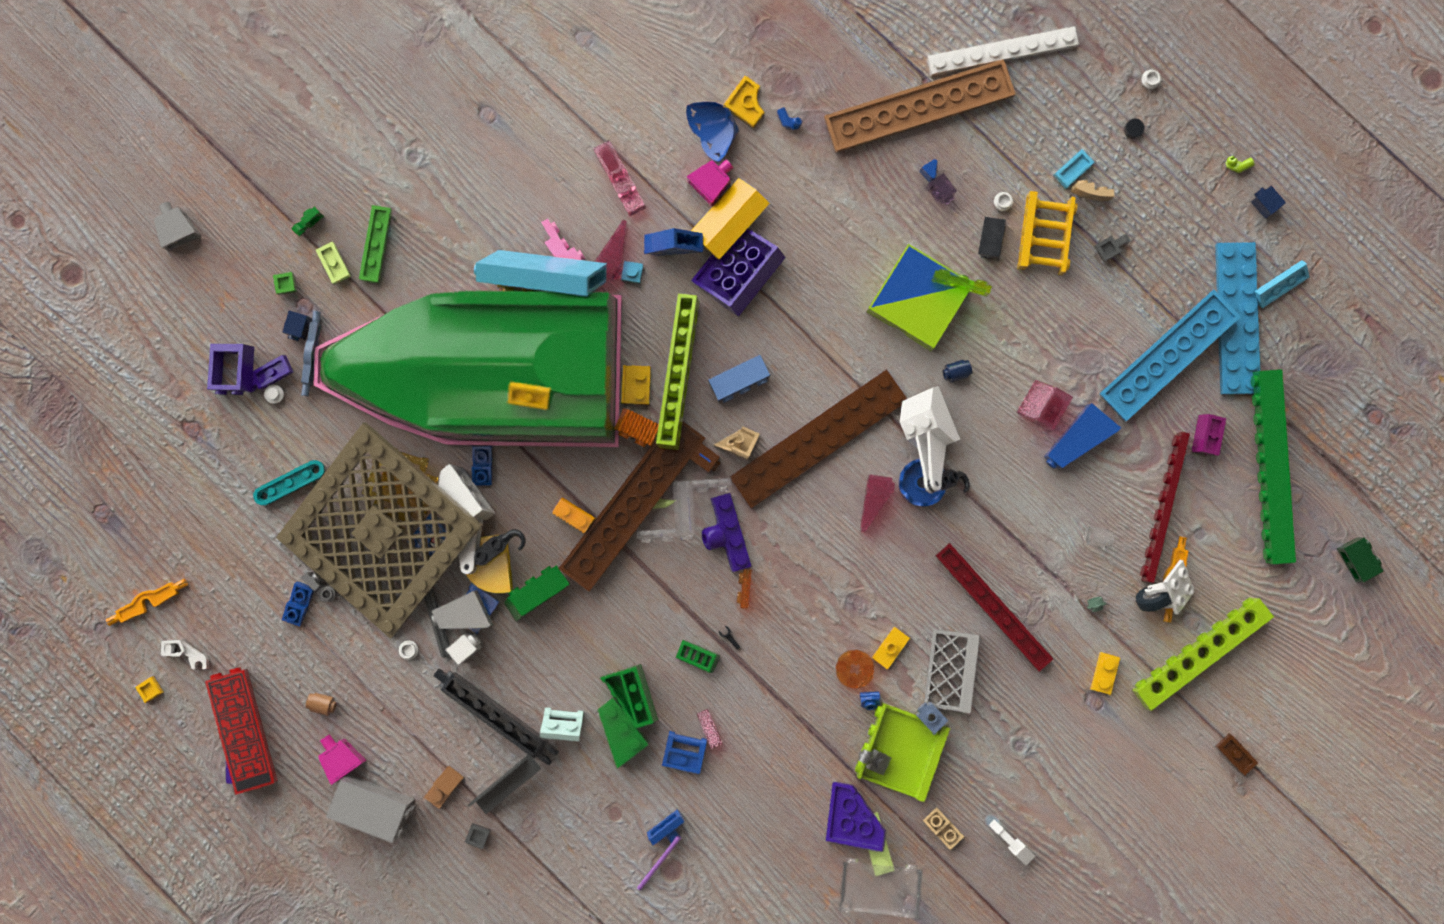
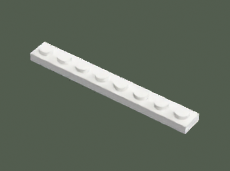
(1006, 50)

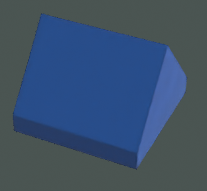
(929, 170)

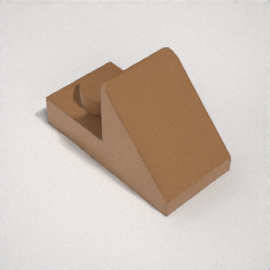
(443, 787)

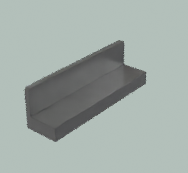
(506, 784)

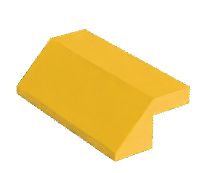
(730, 217)

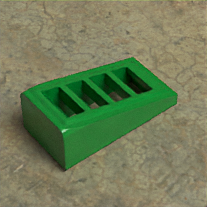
(713, 662)

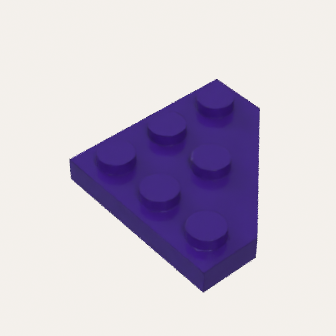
(852, 820)

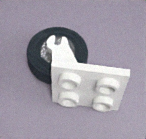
(1171, 593)

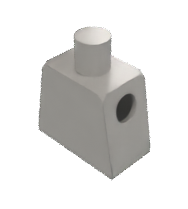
(174, 227)

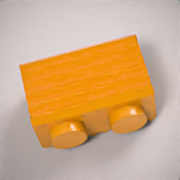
(573, 515)

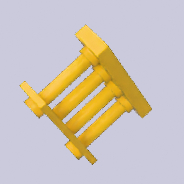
(1030, 222)

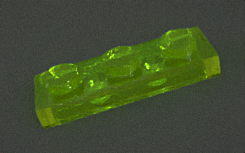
(961, 282)

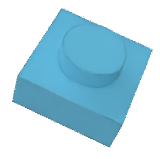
(632, 272)

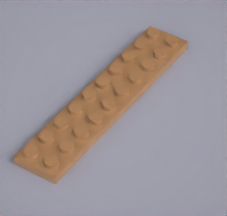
(919, 106)

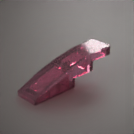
(619, 178)

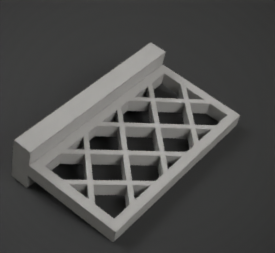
(968, 674)

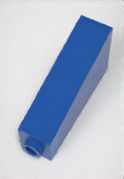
(1082, 435)

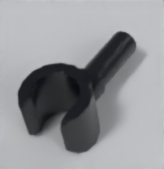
(730, 638)

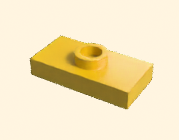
(890, 647)

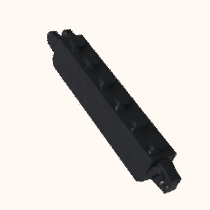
(494, 715)

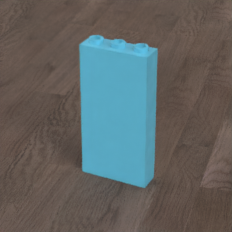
(541, 272)

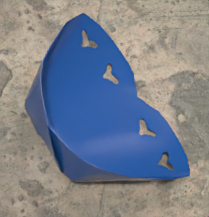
(715, 127)

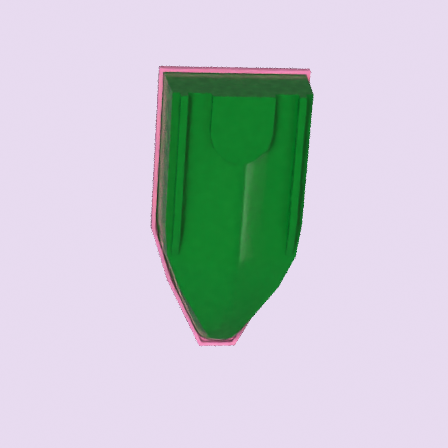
(450, 360)

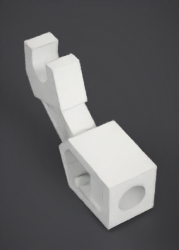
(194, 655)
(1016, 846)

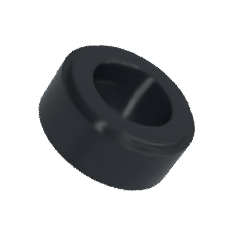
(1134, 128)

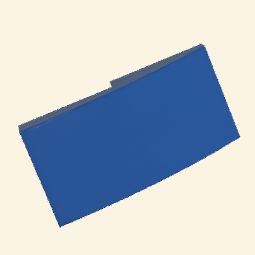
(482, 464)
(298, 604)

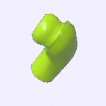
(1233, 164)

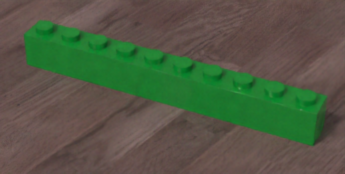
(1273, 467)

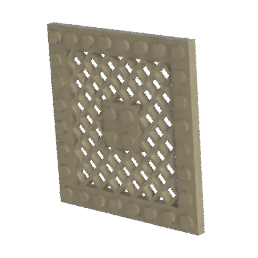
(378, 530)

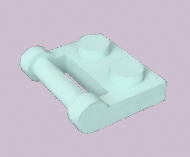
(559, 728)

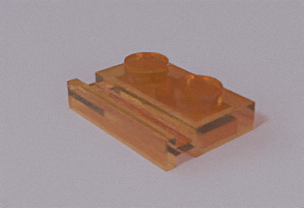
(743, 596)

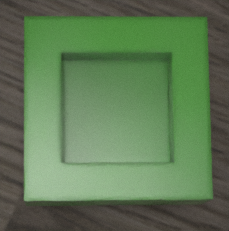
(284, 283)

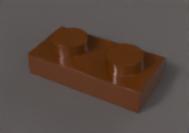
(1236, 754)

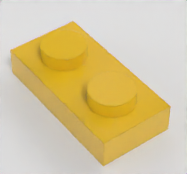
(529, 395)
(1105, 673)

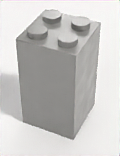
(371, 808)

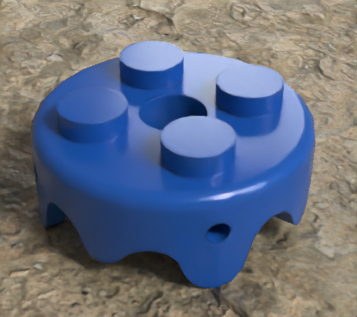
(911, 491)

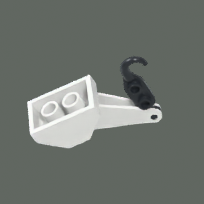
(930, 429)
(460, 487)

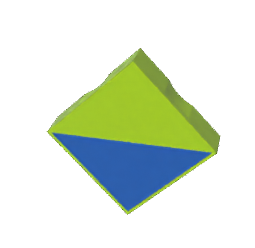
(914, 301)

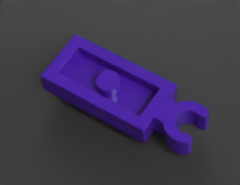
(271, 373)

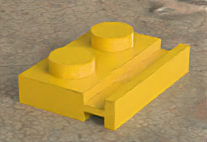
(636, 385)

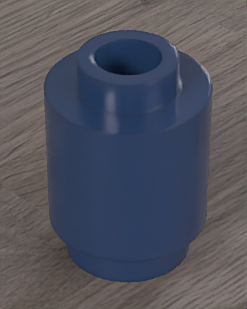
(957, 371)

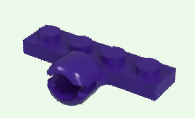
(727, 533)

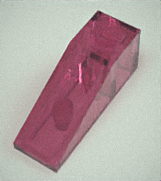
(614, 252)
(876, 494)

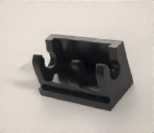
(992, 238)

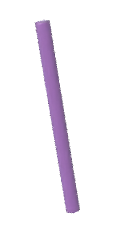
(658, 863)

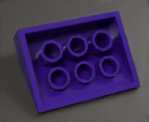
(739, 272)

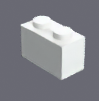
(464, 648)

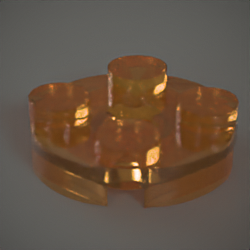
(865, 670)

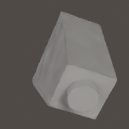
(462, 613)

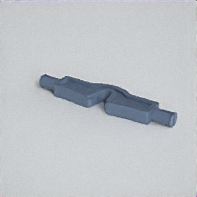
(308, 359)

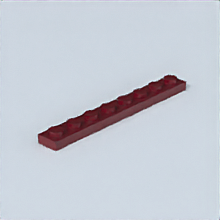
(1166, 501)
(994, 607)

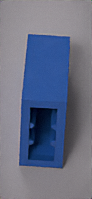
(673, 242)

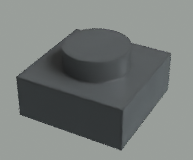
(477, 836)

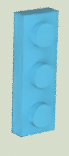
(1282, 284)

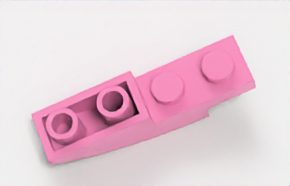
(558, 246)

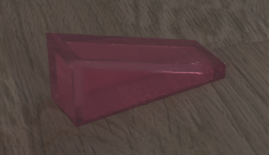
(709, 728)

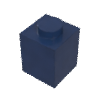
(1267, 201)
(296, 326)

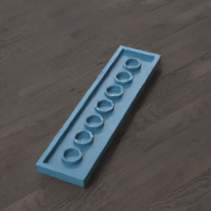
(1239, 343)
(1169, 355)

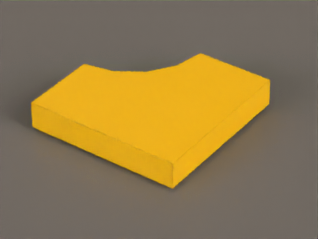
(744, 102)

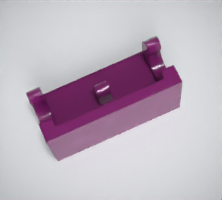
(1208, 434)

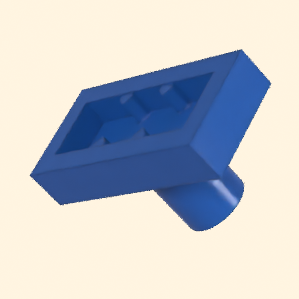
(666, 828)

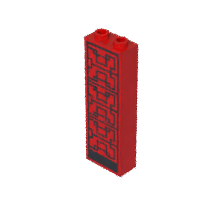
(241, 730)

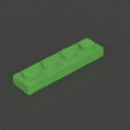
(375, 244)

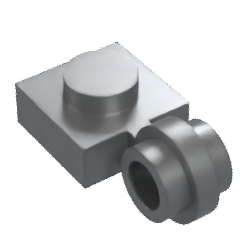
(314, 581)
(875, 761)

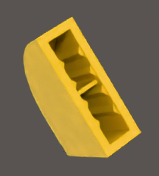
(495, 575)

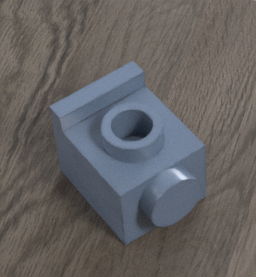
(935, 724)

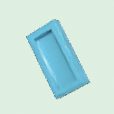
(1074, 169)

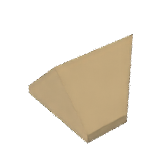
(739, 443)

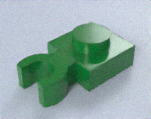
(309, 219)

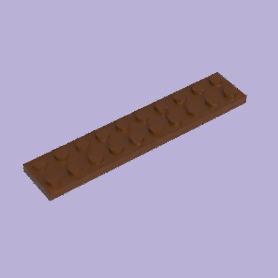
(818, 439)
(628, 509)

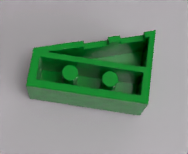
(535, 592)
(633, 694)
(621, 734)

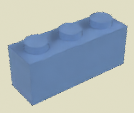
(739, 379)

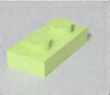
(333, 263)

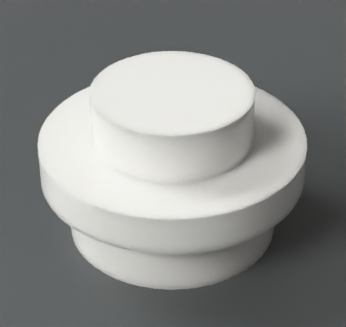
(1151, 79)
(1003, 201)
(274, 394)
(408, 650)

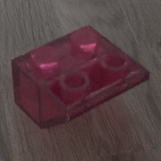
(1044, 405)

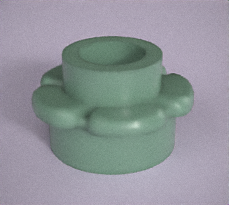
(1096, 604)

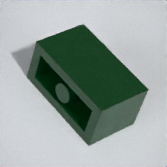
(1360, 559)

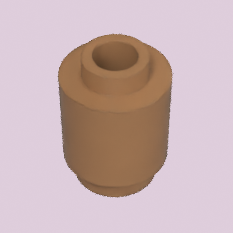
(321, 704)

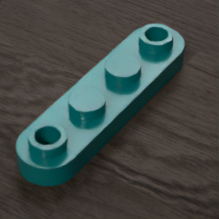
(289, 482)

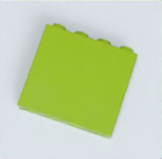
(912, 751)

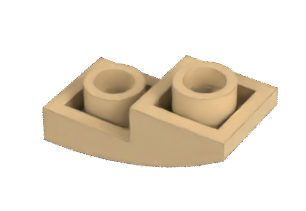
(1088, 191)
(943, 828)

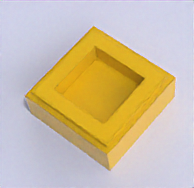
(149, 689)

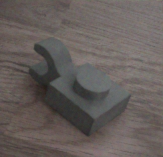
(1109, 247)

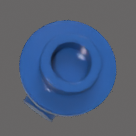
(870, 700)

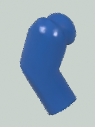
(788, 122)

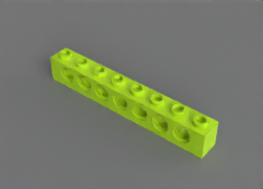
(678, 371)
(1258, 617)

